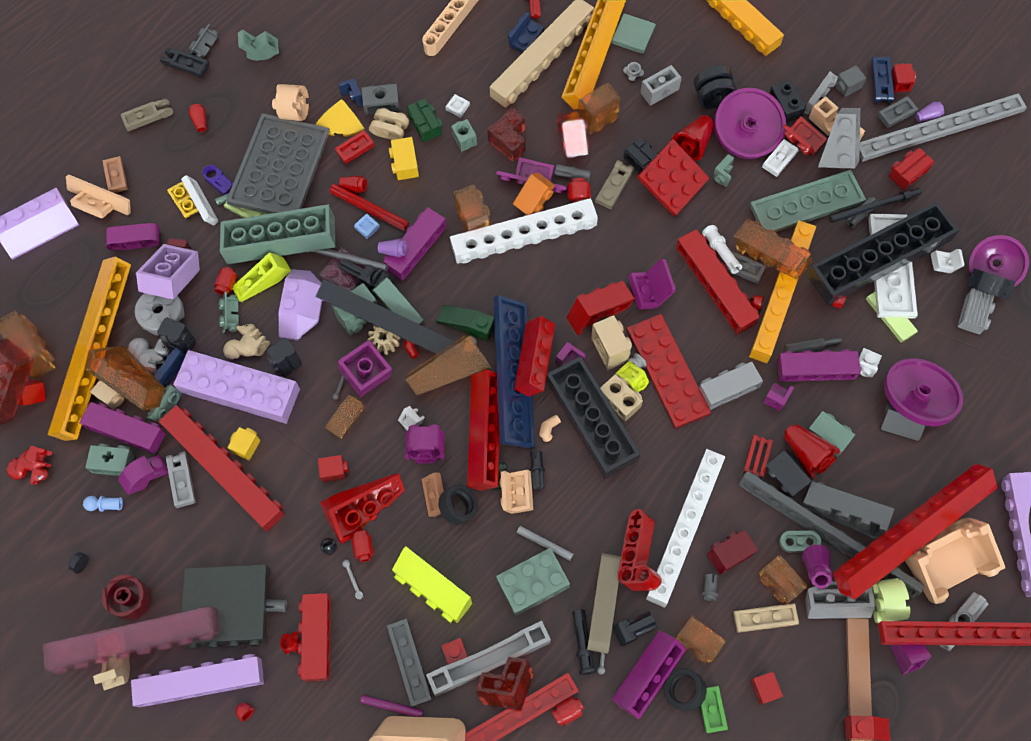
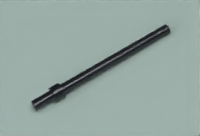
(903, 196)

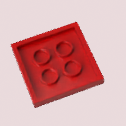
(673, 177)

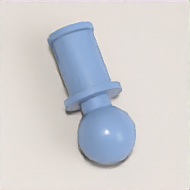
(91, 503)

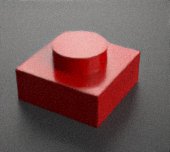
(454, 651)

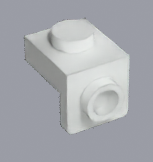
(946, 261)

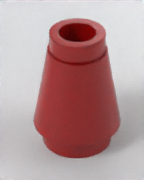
(198, 117)
(354, 183)

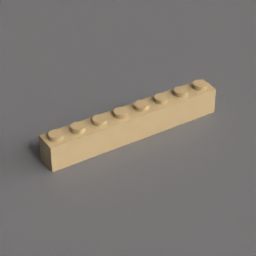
(541, 53)

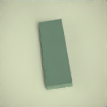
(395, 301)

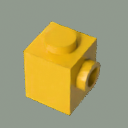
(244, 443)

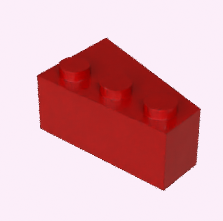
(599, 304)

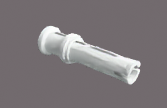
(718, 243)

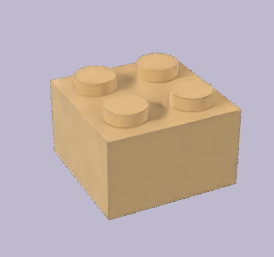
(611, 342)

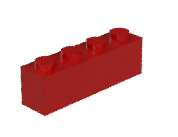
(534, 356)
(315, 637)

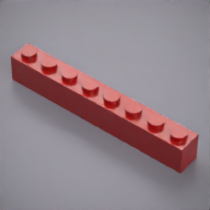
(223, 470)

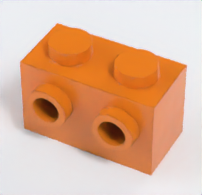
(534, 194)

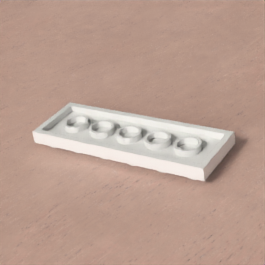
(895, 290)

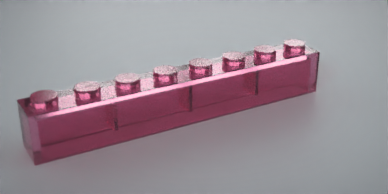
(131, 638)

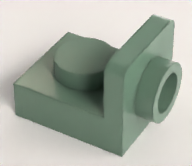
(722, 171)

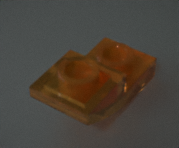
(345, 416)

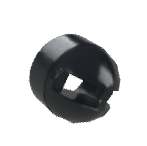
(330, 549)

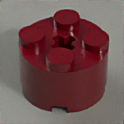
(118, 590)

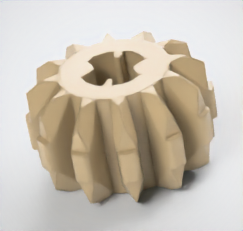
(380, 345)

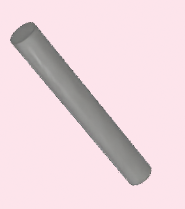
(545, 543)

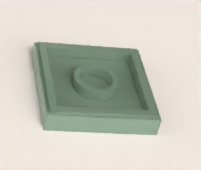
(633, 33)

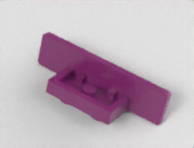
(526, 168)

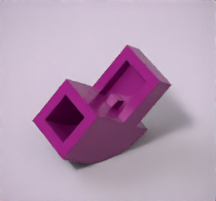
(139, 473)

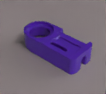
(219, 181)

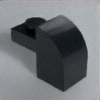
(991, 284)

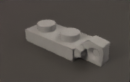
(829, 81)

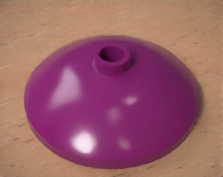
(1010, 253)

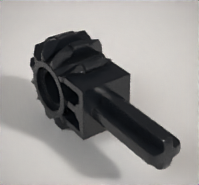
(369, 276)

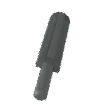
(812, 345)

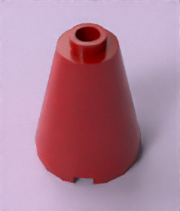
(695, 137)
(810, 449)

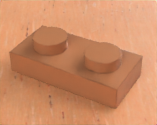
(115, 174)
(432, 490)

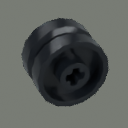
(714, 85)

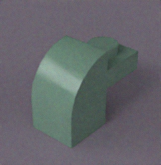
(259, 47)

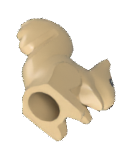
(249, 345)

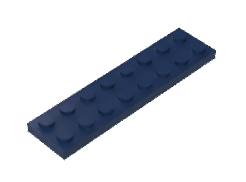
(515, 408)

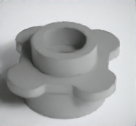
(633, 67)

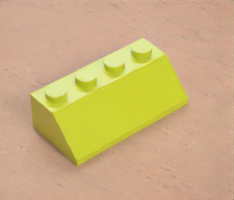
(431, 585)

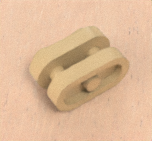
(389, 124)

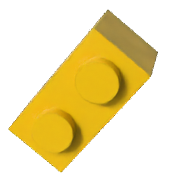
(404, 158)

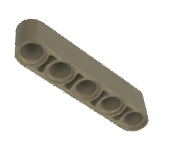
(604, 604)

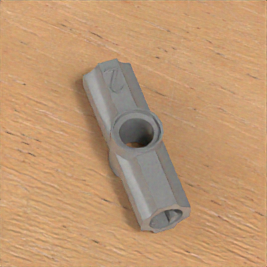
(968, 611)

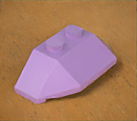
(298, 305)

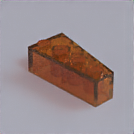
(772, 249)
(449, 365)
(125, 375)

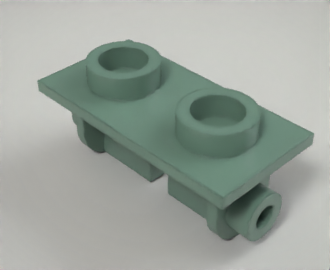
(228, 320)
(169, 401)

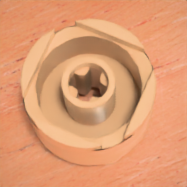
(291, 102)

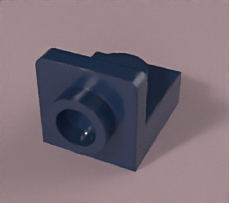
(350, 87)

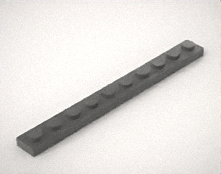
(811, 522)

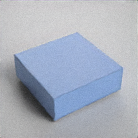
(366, 226)

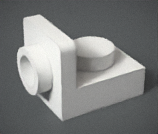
(868, 362)

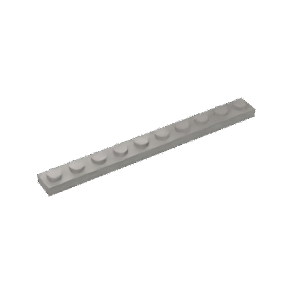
(941, 127)

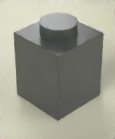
(850, 81)

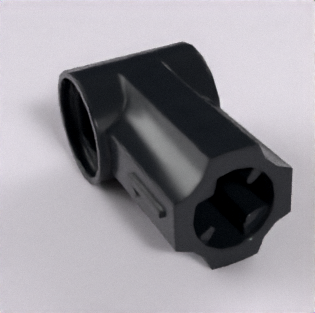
(629, 630)

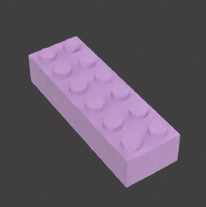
(237, 386)

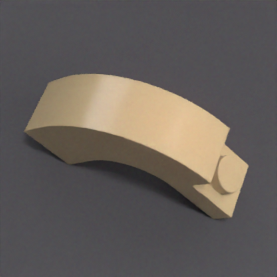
(113, 673)

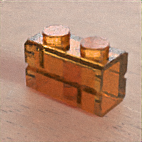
(782, 580)
(700, 640)

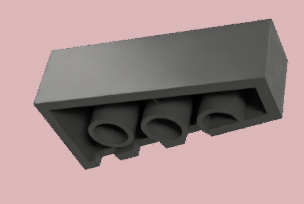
(847, 509)

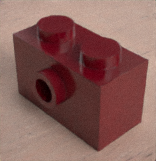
(732, 551)

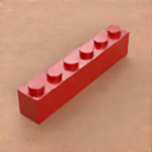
(717, 281)
(483, 432)

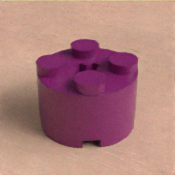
(424, 444)

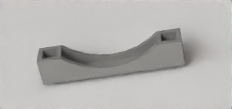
(469, 668)

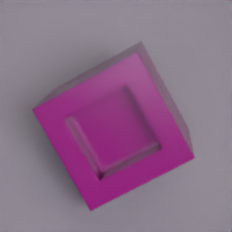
(568, 354)
(777, 396)

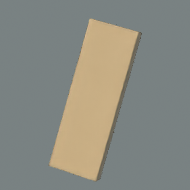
(765, 618)

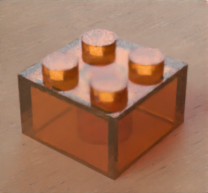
(599, 107)
(471, 208)

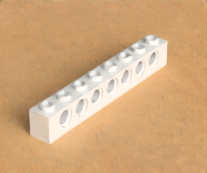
(529, 223)
(686, 526)

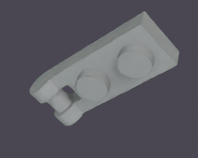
(180, 480)

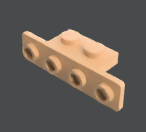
(95, 199)

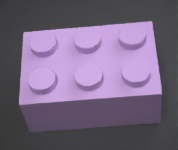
(168, 271)

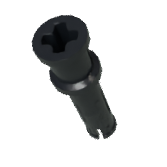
(585, 656)

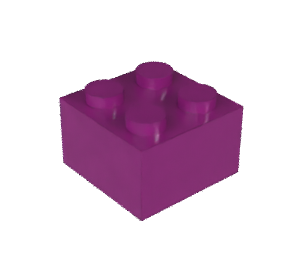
(364, 368)

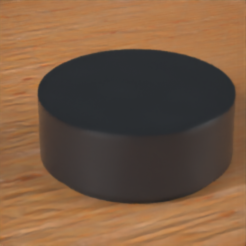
(78, 562)

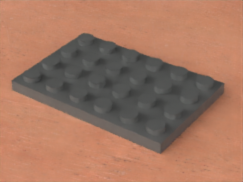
(278, 165)

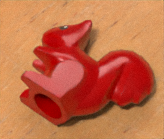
(30, 460)

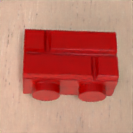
(911, 168)

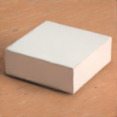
(457, 105)

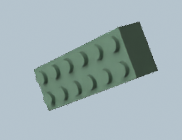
(277, 233)

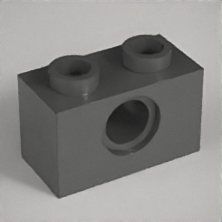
(388, 95)

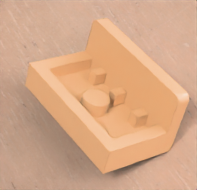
(516, 491)

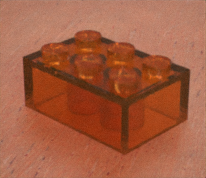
(23, 334)

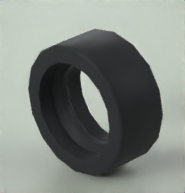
(449, 512)
(670, 683)

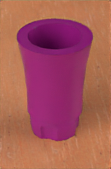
(817, 562)

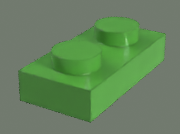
(713, 711)

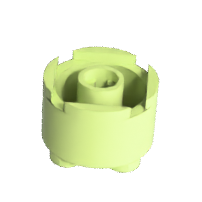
(890, 600)

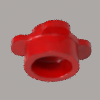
(289, 642)

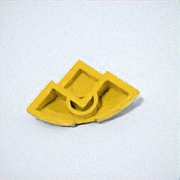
(340, 120)

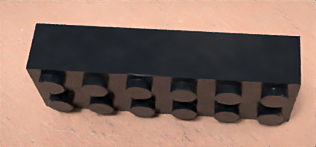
(593, 417)

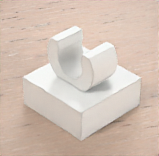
(410, 417)

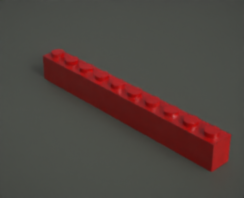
(914, 531)

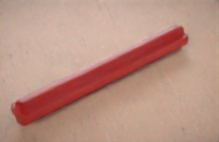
(369, 207)

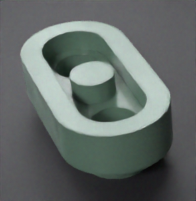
(798, 540)

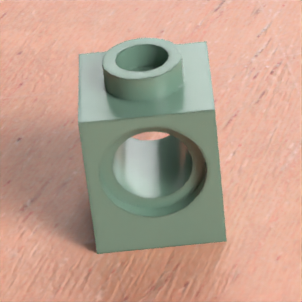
(464, 141)

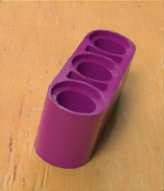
(132, 236)

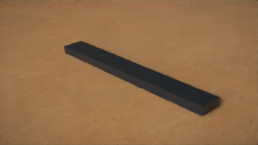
(382, 317)

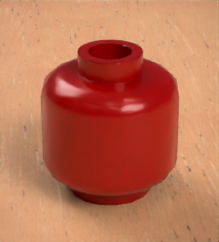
(578, 190)

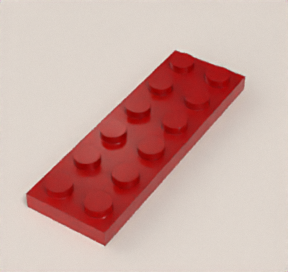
(668, 371)

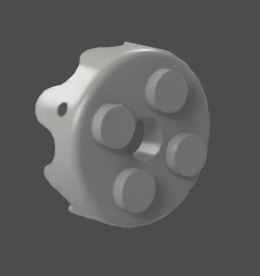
(151, 321)

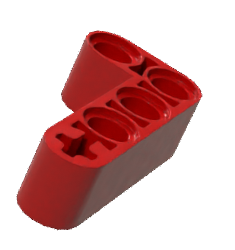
(635, 553)

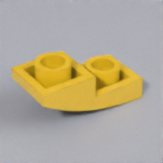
(183, 199)

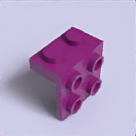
(653, 286)

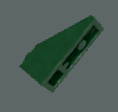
(467, 321)

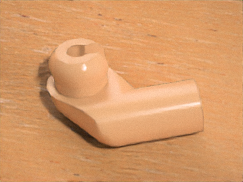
(546, 428)

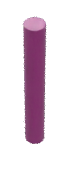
(410, 711)

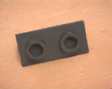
(205, 36)

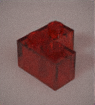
(572, 129)
(505, 134)
(506, 689)

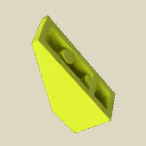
(261, 276)

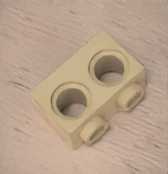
(616, 399)

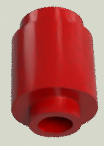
(225, 281)
(362, 546)
(568, 711)

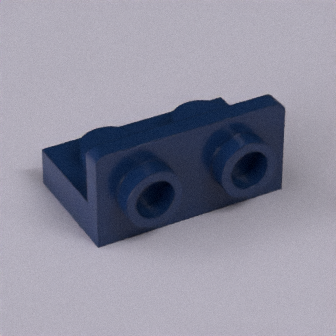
(524, 33)

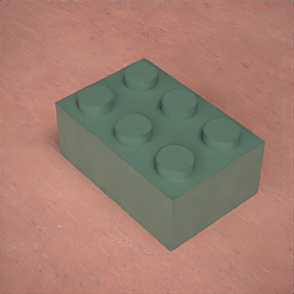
(533, 582)

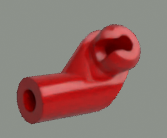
(411, 350)

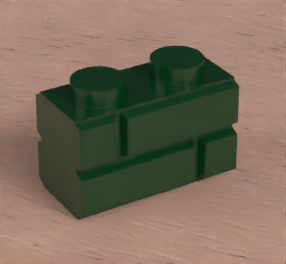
(424, 120)

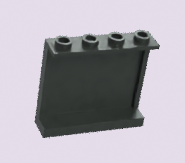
(238, 599)

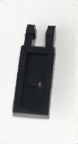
(185, 62)

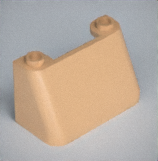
(954, 556)
(419, 729)

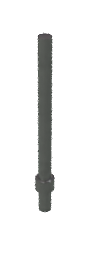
(353, 259)

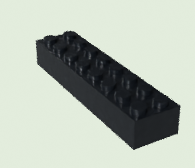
(882, 253)

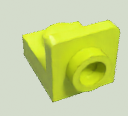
(634, 376)

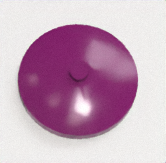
(749, 123)
(923, 392)

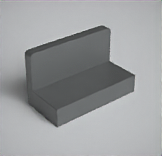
(899, 425)

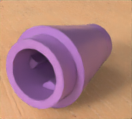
(930, 112)
(393, 247)

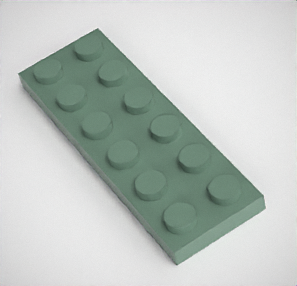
(808, 202)

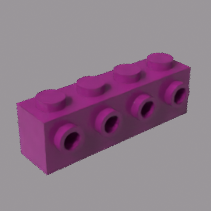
(418, 240)
(818, 365)
(122, 427)
(649, 672)

